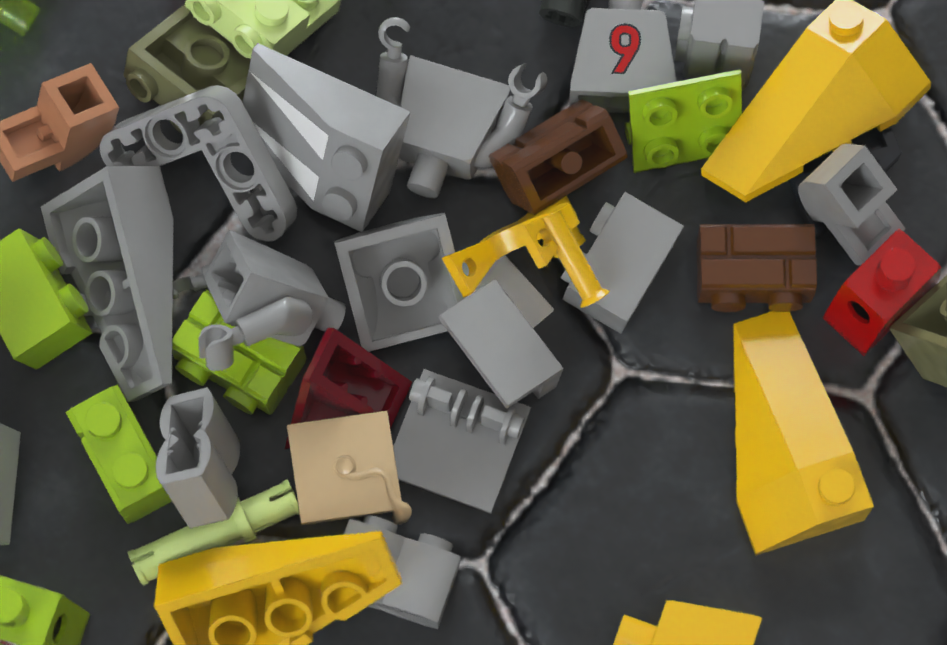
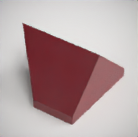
(347, 382)

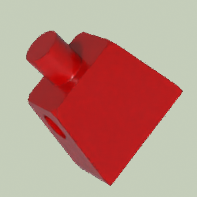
(885, 287)

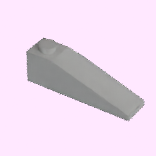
(119, 251)

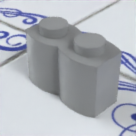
(198, 458)
(425, 571)

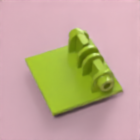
(682, 119)

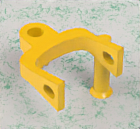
(560, 238)

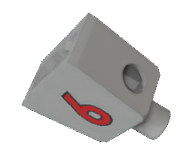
(621, 53)

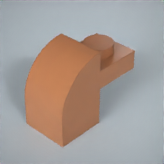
(62, 128)

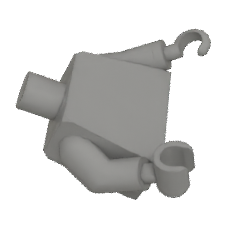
(453, 113)
(261, 297)

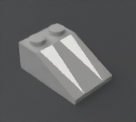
(325, 135)

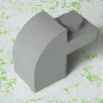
(850, 199)

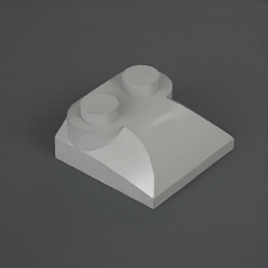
(399, 280)

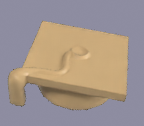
(346, 469)

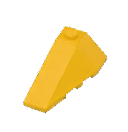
(828, 89)
(790, 447)
(272, 589)

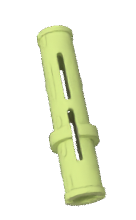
(246, 520)

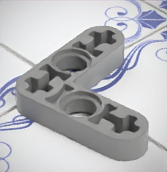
(217, 141)

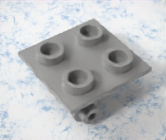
(457, 440)

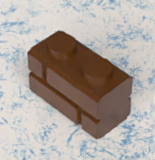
(558, 156)
(756, 265)

